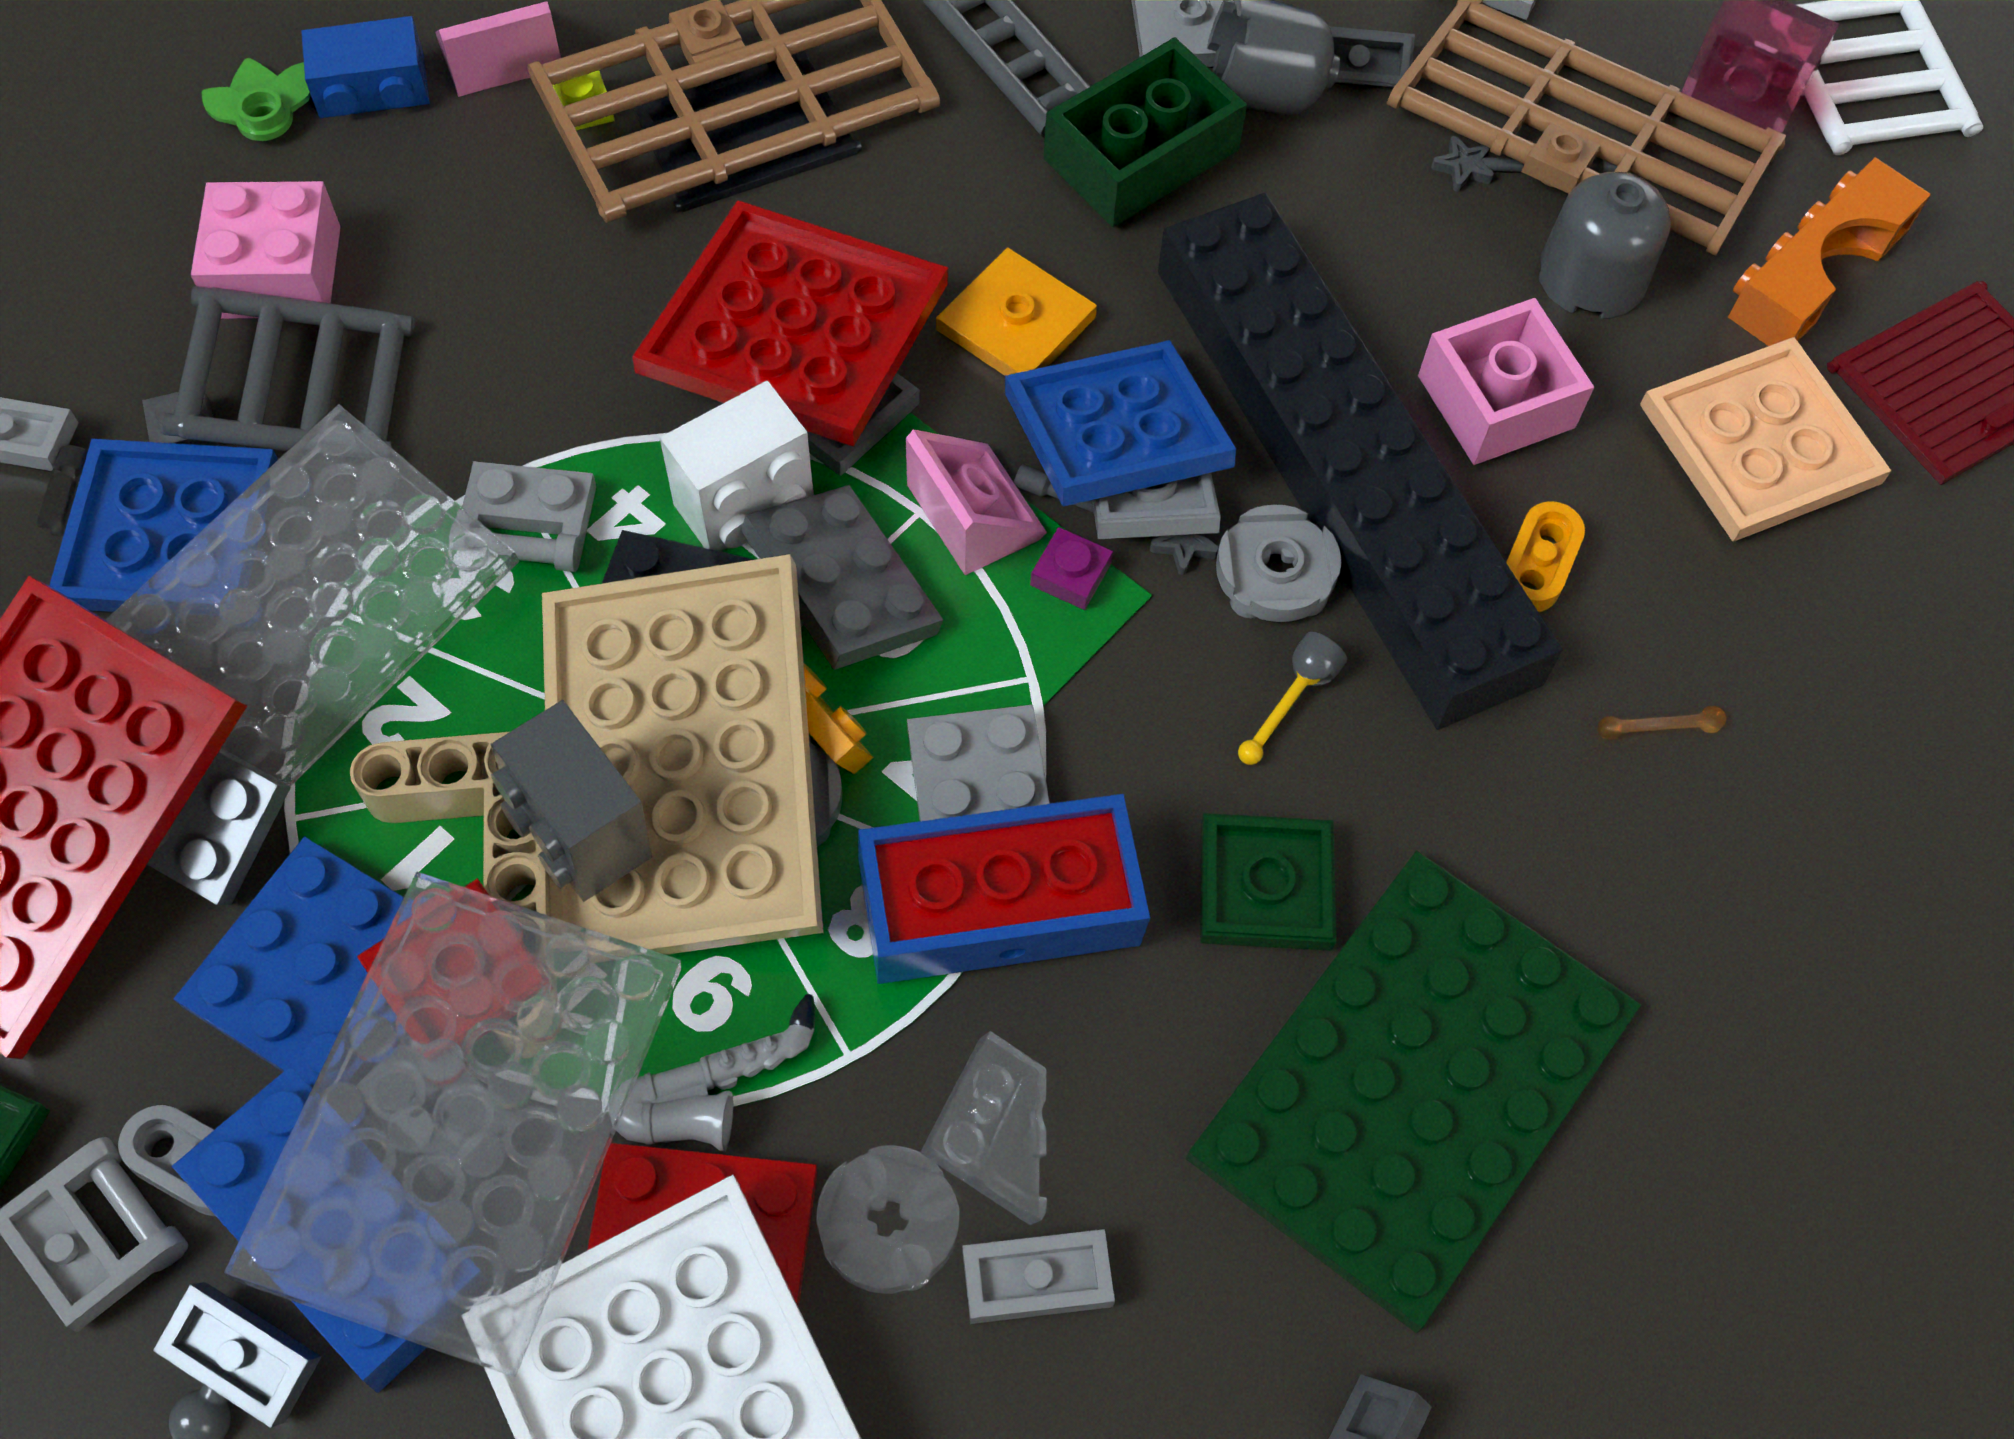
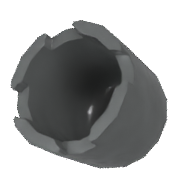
(1273, 54)
(1605, 244)

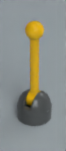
(1315, 664)

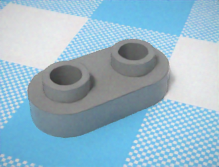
(141, 1135)

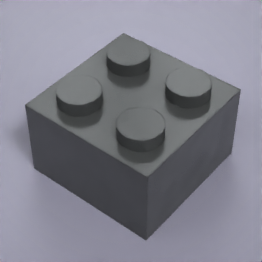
(570, 801)

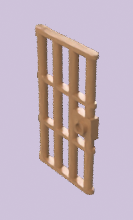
(714, 52)
(1568, 148)

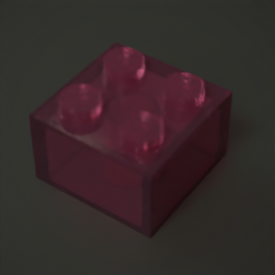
(1759, 60)

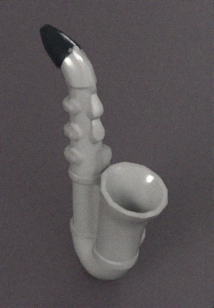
(677, 1101)

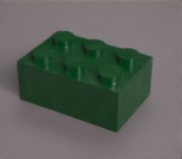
(1143, 131)

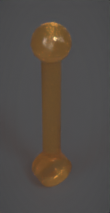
(1709, 720)

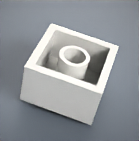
(735, 464)

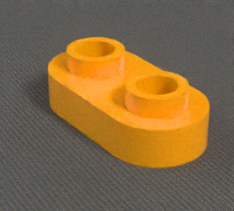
(1540, 560)

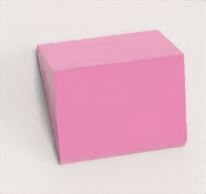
(498, 47)
(969, 499)

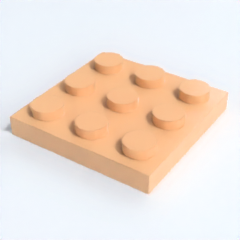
(1764, 438)

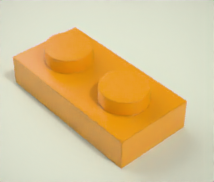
(834, 731)

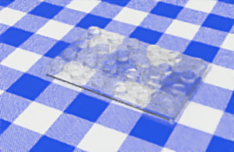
(317, 591)
(458, 1124)

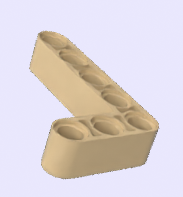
(422, 797)

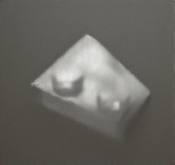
(995, 1128)

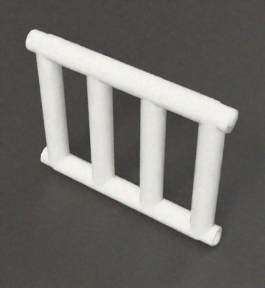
(1919, 37)

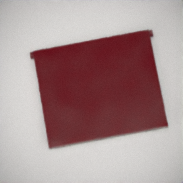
(1941, 380)

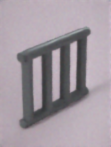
(272, 312)

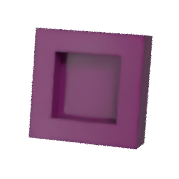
(1071, 568)

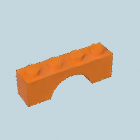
(1862, 219)

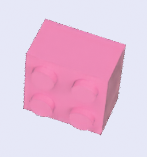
(267, 240)
(1505, 380)

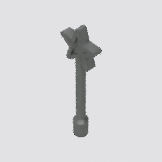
(1473, 164)
(1180, 546)

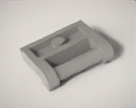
(534, 502)
(67, 1248)

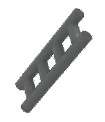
(1010, 75)

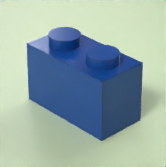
(365, 67)

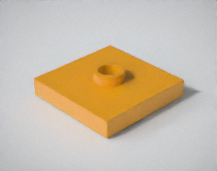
(1016, 316)

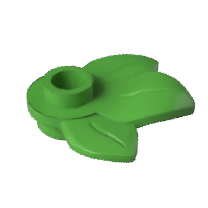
(259, 100)

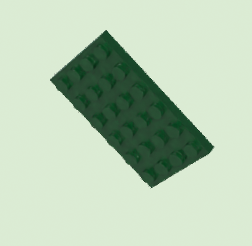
(1414, 1089)

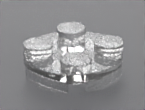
(907, 1256)

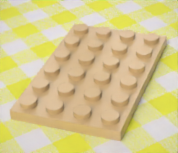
(705, 717)

